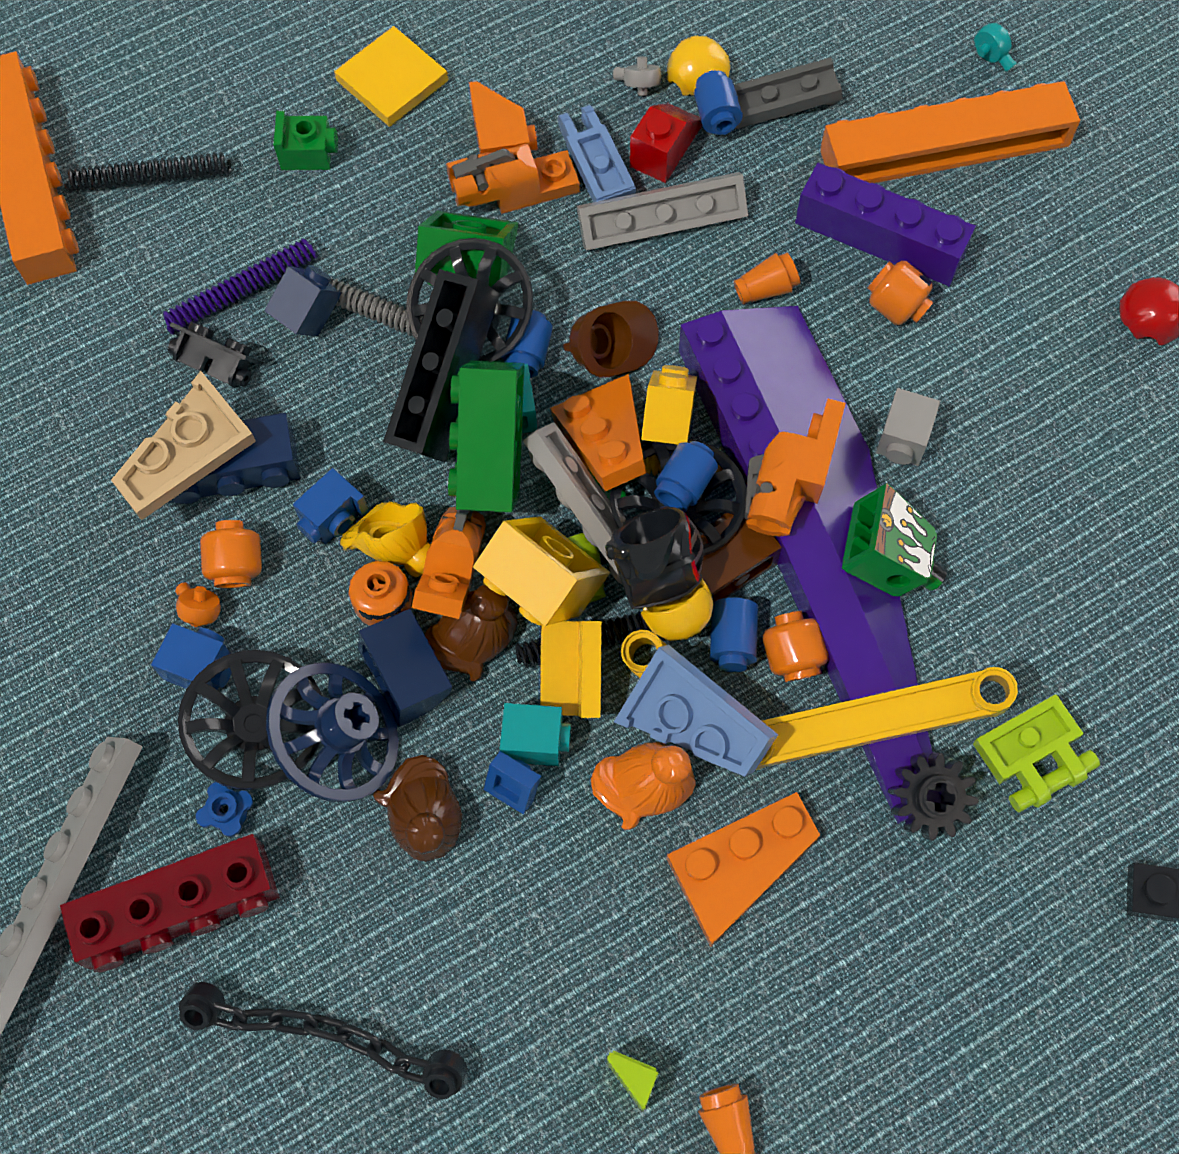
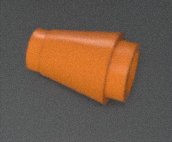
(768, 279)
(728, 1119)

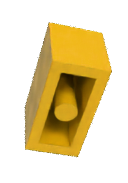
(669, 405)

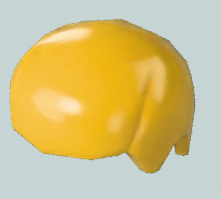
(694, 58)
(682, 617)

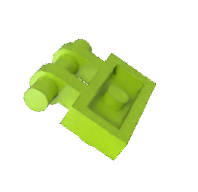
(1029, 739)

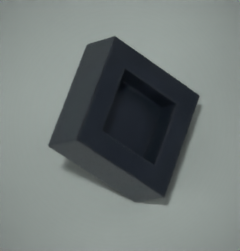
(1153, 892)

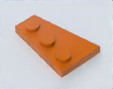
(740, 862)

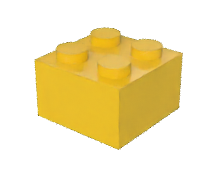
(540, 570)

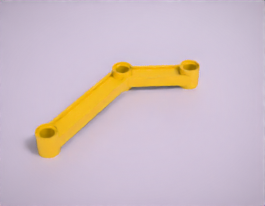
(870, 717)

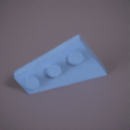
(692, 711)

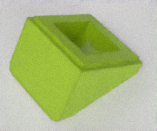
(634, 1076)

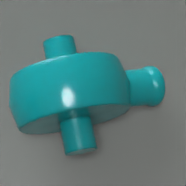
(994, 45)

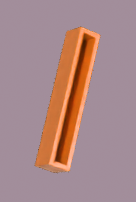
(952, 133)
(29, 181)

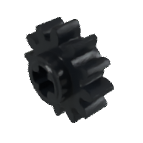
(927, 813)

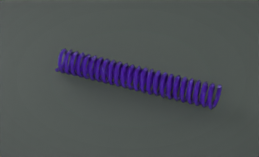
(206, 297)

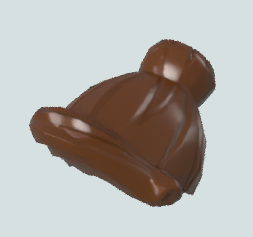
(477, 636)
(422, 808)

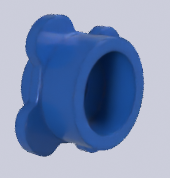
(231, 821)

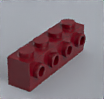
(169, 903)

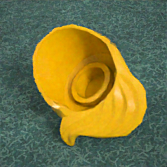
(391, 535)

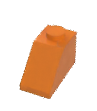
(499, 121)

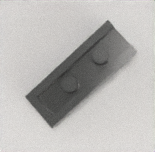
(788, 92)

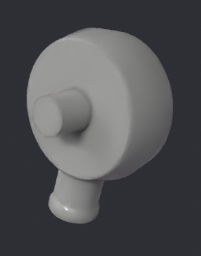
(639, 75)

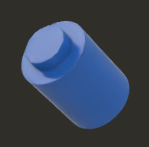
(734, 633)

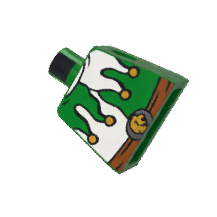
(891, 544)

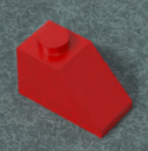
(662, 140)

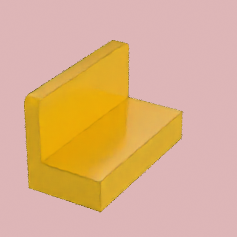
(571, 667)

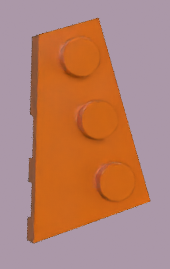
(604, 431)

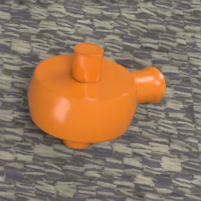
(197, 605)

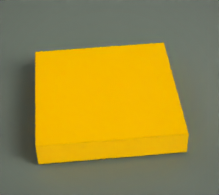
(391, 76)

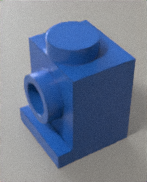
(329, 508)

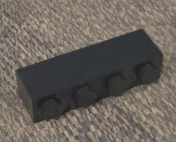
(447, 340)

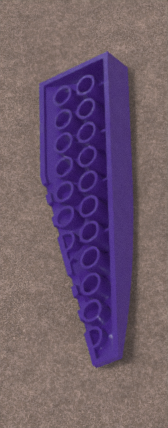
(768, 377)

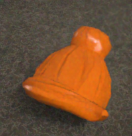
(644, 781)

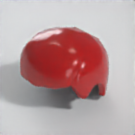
(1151, 309)

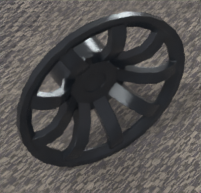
(492, 249)
(702, 507)
(243, 721)

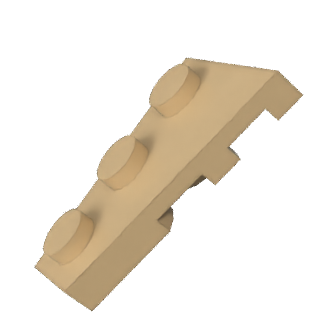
(186, 448)

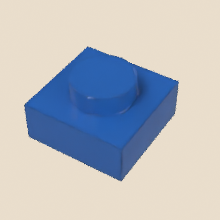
(512, 782)

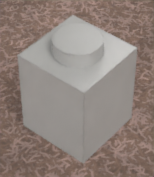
(908, 427)

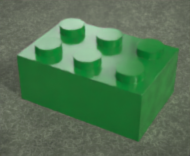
(487, 435)

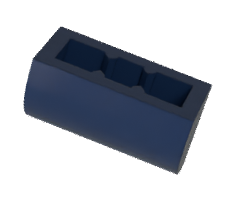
(403, 666)

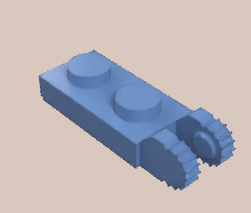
(596, 157)

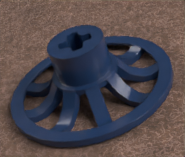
(340, 725)

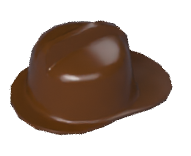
(614, 338)

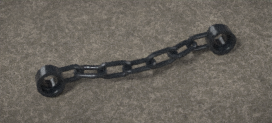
(441, 1075)

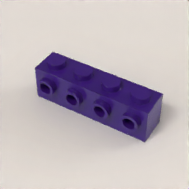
(883, 223)

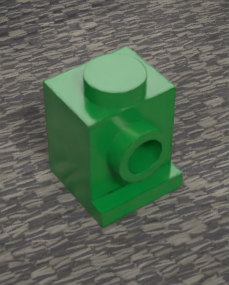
(304, 142)

